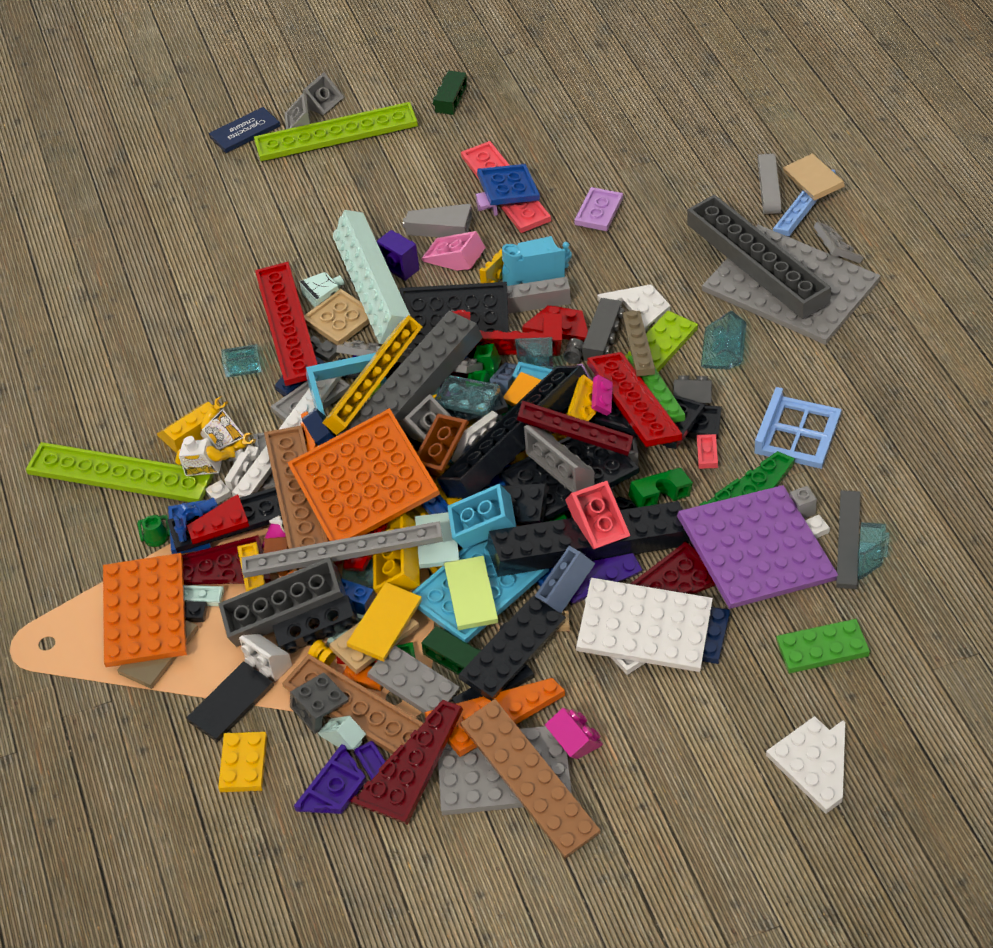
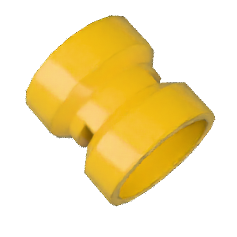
(322, 652)

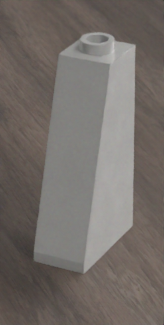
(438, 221)

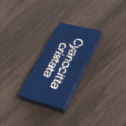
(244, 129)

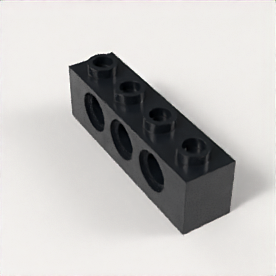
(305, 623)

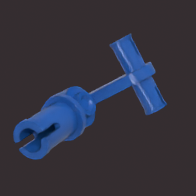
(187, 512)

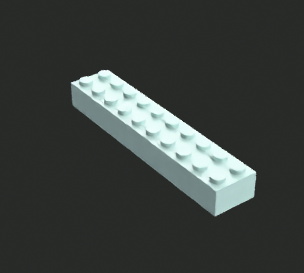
(369, 274)

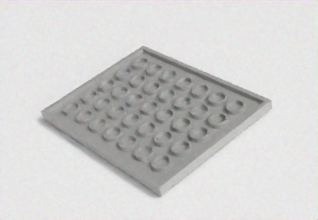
(848, 285)

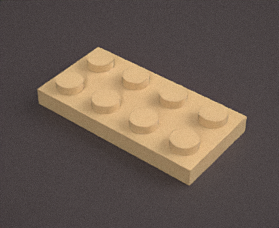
(356, 660)

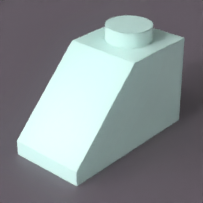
(343, 731)

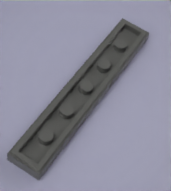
(848, 539)

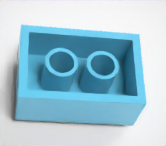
(479, 514)

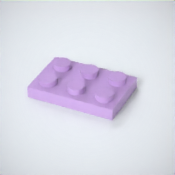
(598, 209)

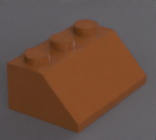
(441, 443)

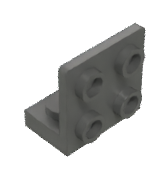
(316, 700)

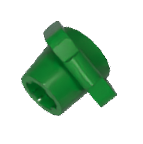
(153, 530)

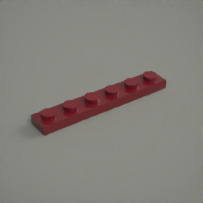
(575, 428)

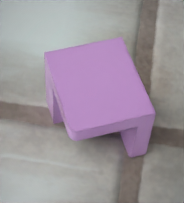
(483, 203)

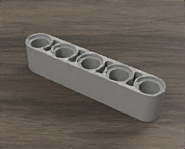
(769, 184)

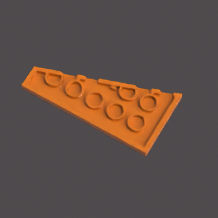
(517, 703)

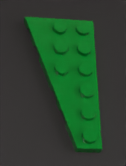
(764, 477)

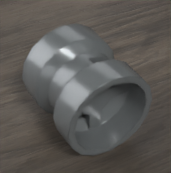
(573, 351)

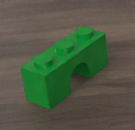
(491, 360)
(672, 483)

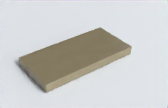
(151, 671)

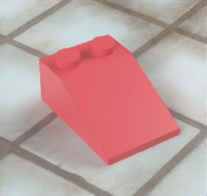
(597, 515)

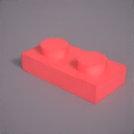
(707, 451)

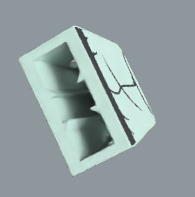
(320, 287)

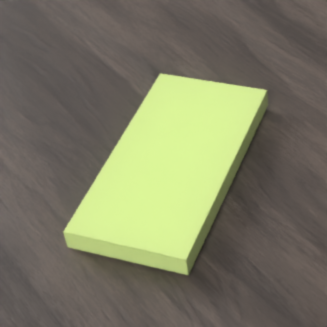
(470, 593)

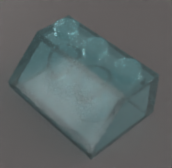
(724, 342)

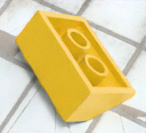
(185, 426)

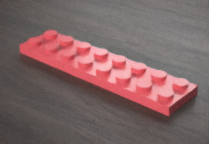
(522, 214)

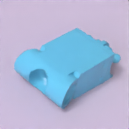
(534, 261)

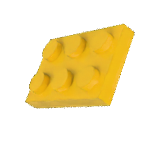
(242, 762)

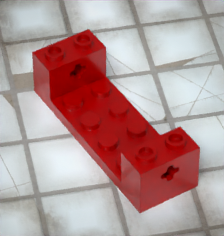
(505, 341)

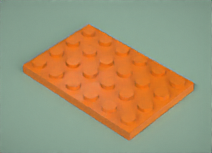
(144, 610)

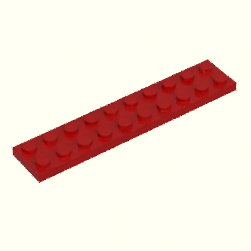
(286, 322)

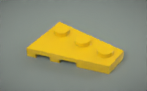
(582, 400)

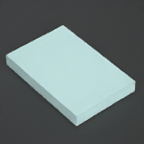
(437, 553)

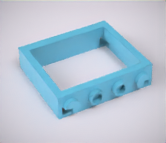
(332, 370)

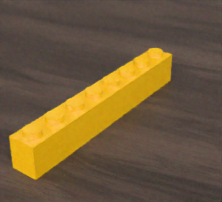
(372, 375)

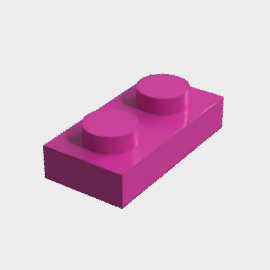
(602, 395)

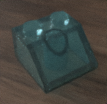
(535, 351)
(871, 547)

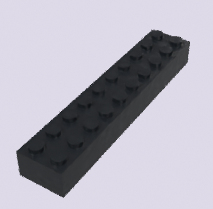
(507, 437)
(542, 544)

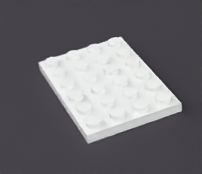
(644, 624)

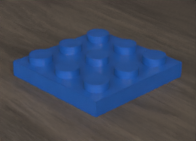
(508, 184)

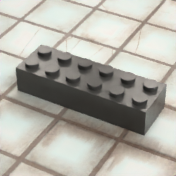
(280, 600)

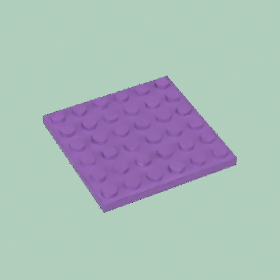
(757, 546)

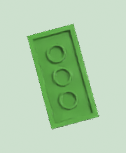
(822, 646)

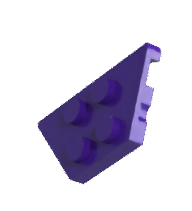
(333, 785)

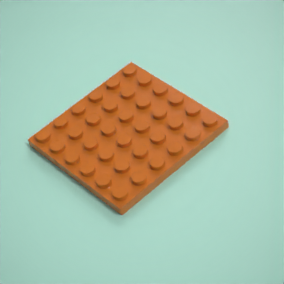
(363, 478)

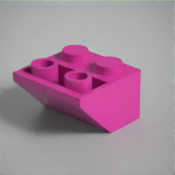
(573, 733)

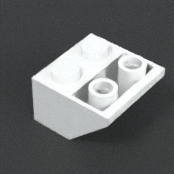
(265, 656)

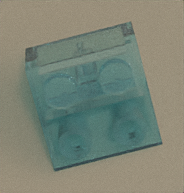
(241, 360)

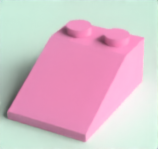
(455, 251)

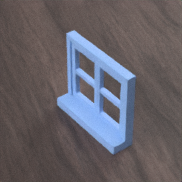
(771, 424)

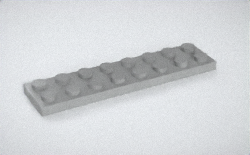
(358, 348)

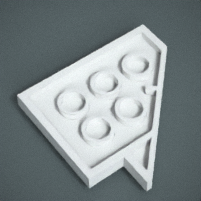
(814, 761)

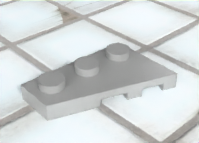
(835, 244)

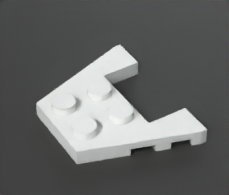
(642, 299)

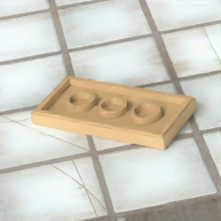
(813, 177)

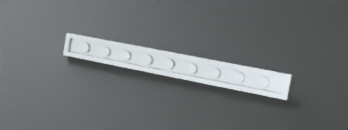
(261, 467)

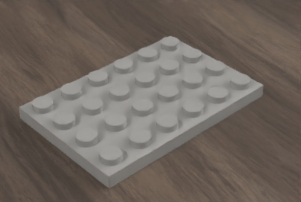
(474, 785)

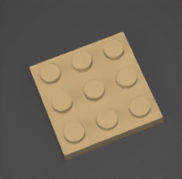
(338, 317)

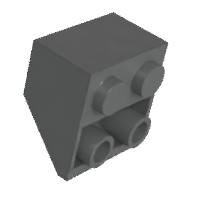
(693, 389)

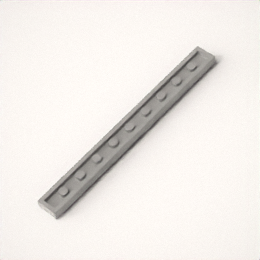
(342, 549)

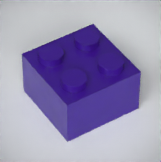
(399, 254)

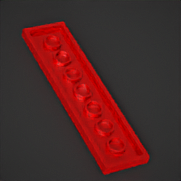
(635, 400)

